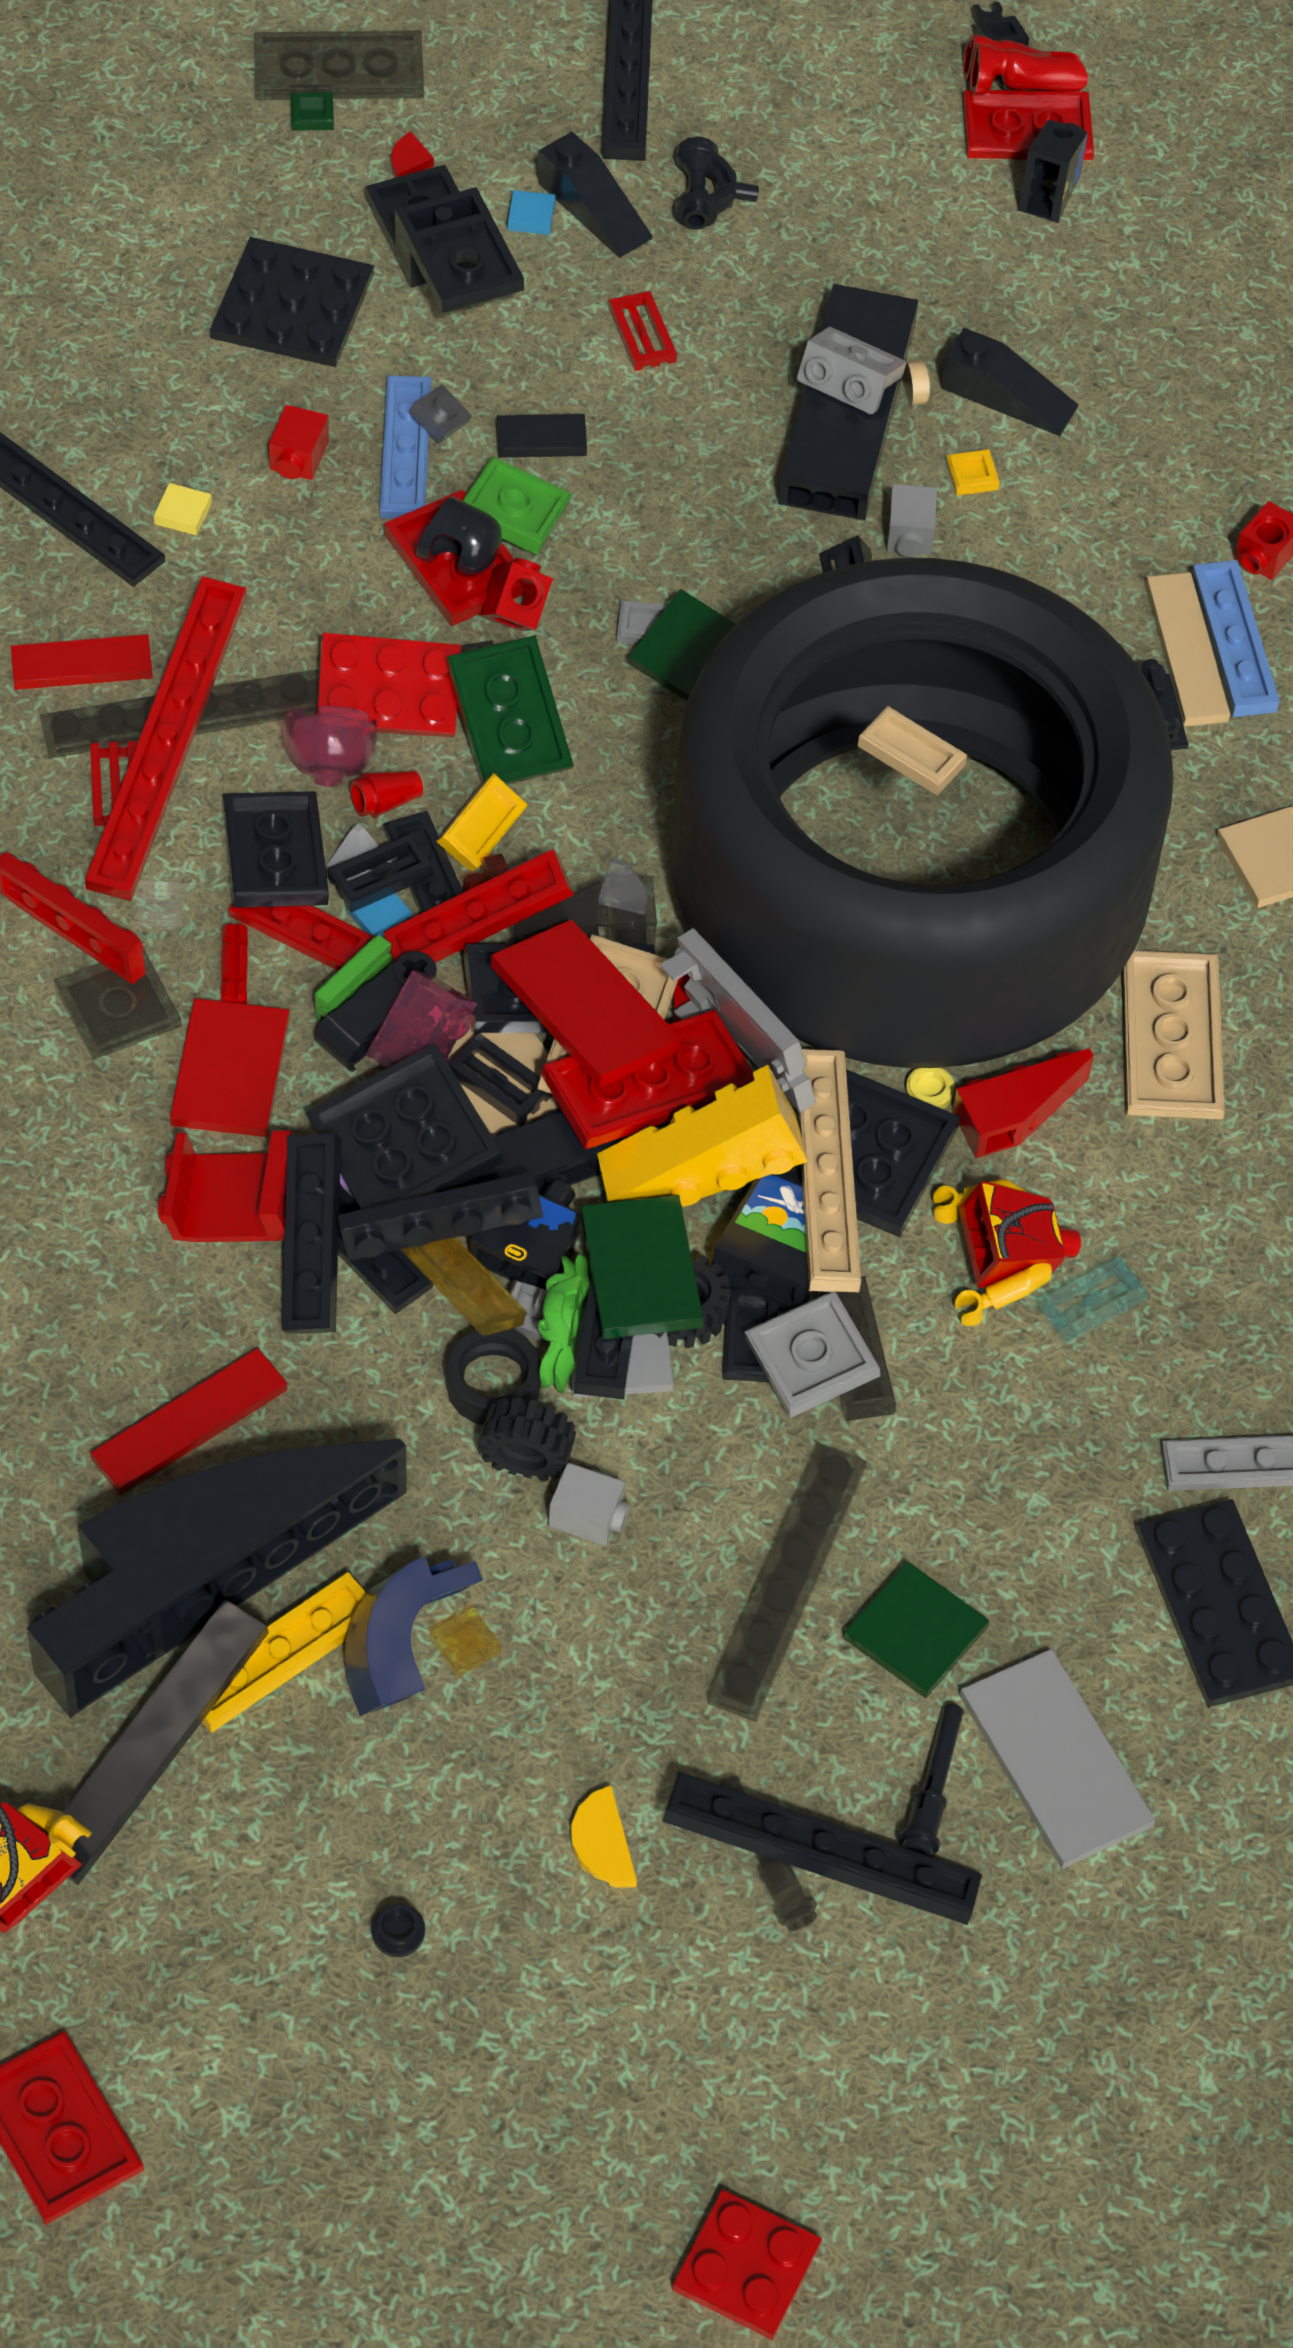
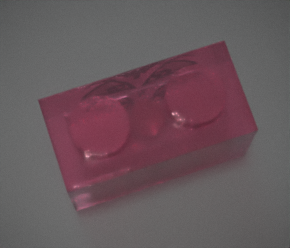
(421, 1016)

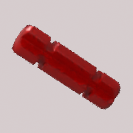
(234, 963)

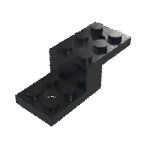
(444, 238)

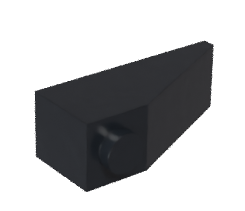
(591, 194)
(1003, 381)

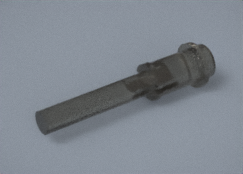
(793, 1905)

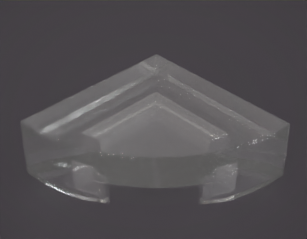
(623, 888)

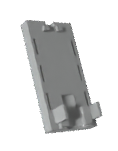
(745, 1016)

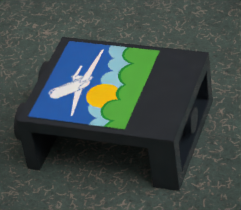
(767, 1243)

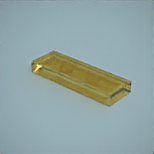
(468, 1285)

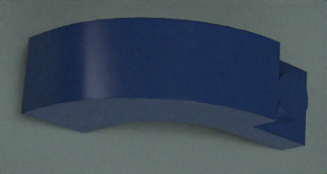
(379, 1635)

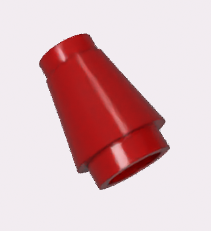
(384, 791)

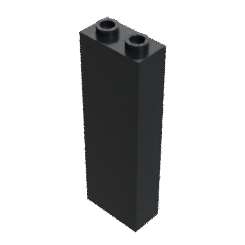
(834, 444)

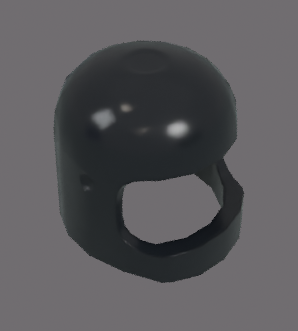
(464, 532)

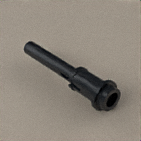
(929, 1802)

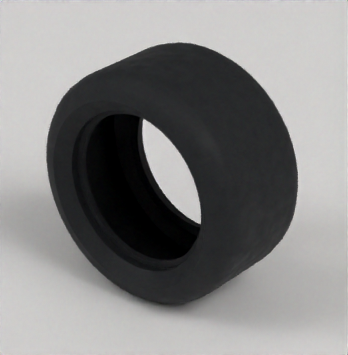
(891, 963)

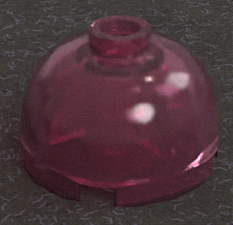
(330, 744)

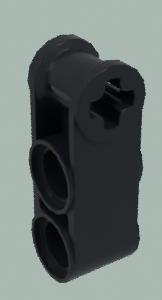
(353, 1027)

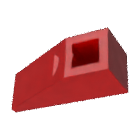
(1013, 1105)

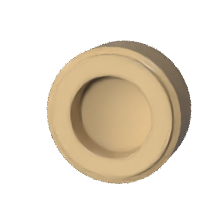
(916, 383)

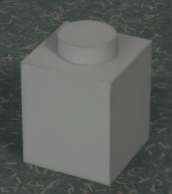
(912, 520)
(589, 1505)

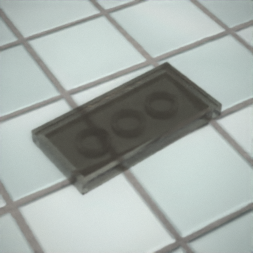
(339, 63)

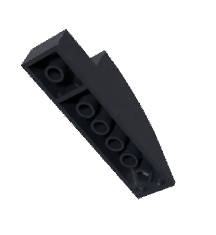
(190, 1544)

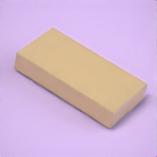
(912, 750)

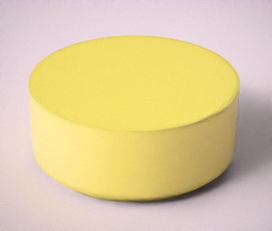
(931, 1086)

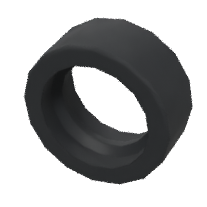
(502, 1343)

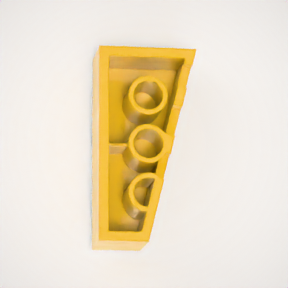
(708, 1149)

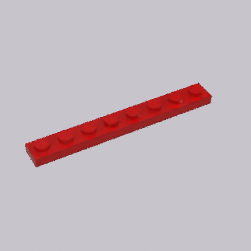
(165, 739)

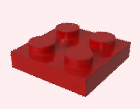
(747, 2264)

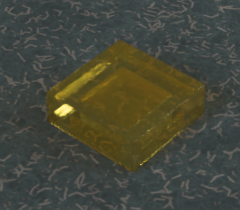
(465, 1642)

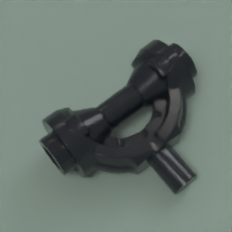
(699, 158)

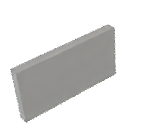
(1057, 1758)

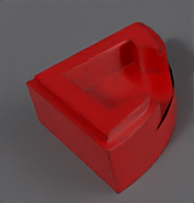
(410, 156)

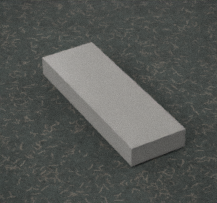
(1228, 1462)

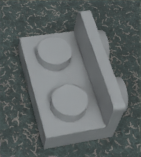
(849, 369)

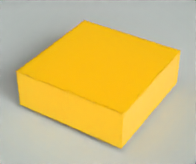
(972, 472)

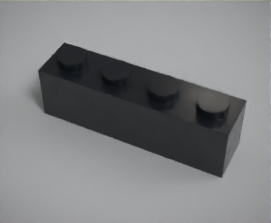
(547, 1149)

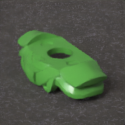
(562, 1320)

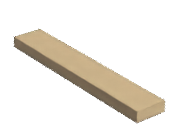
(829, 1177)

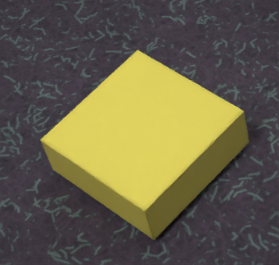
(182, 509)

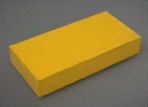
(482, 823)

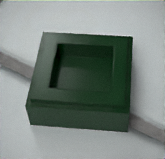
(312, 111)

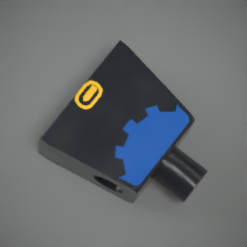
(1056, 153)
(534, 1248)

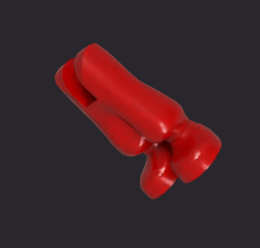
(1020, 66)

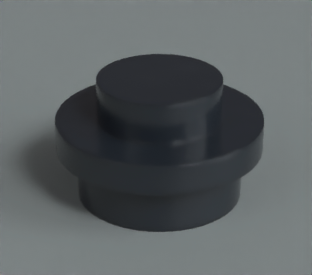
(398, 1930)

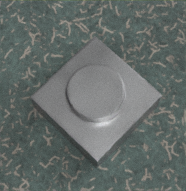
(440, 413)

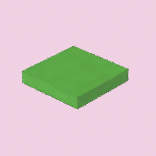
(519, 502)

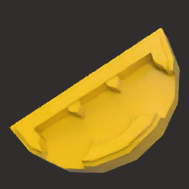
(600, 1840)

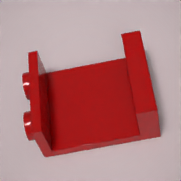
(225, 1193)

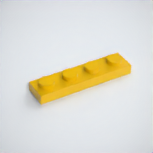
(291, 1647)

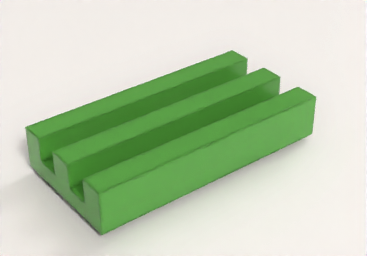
(358, 971)

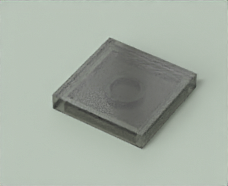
(113, 1011)

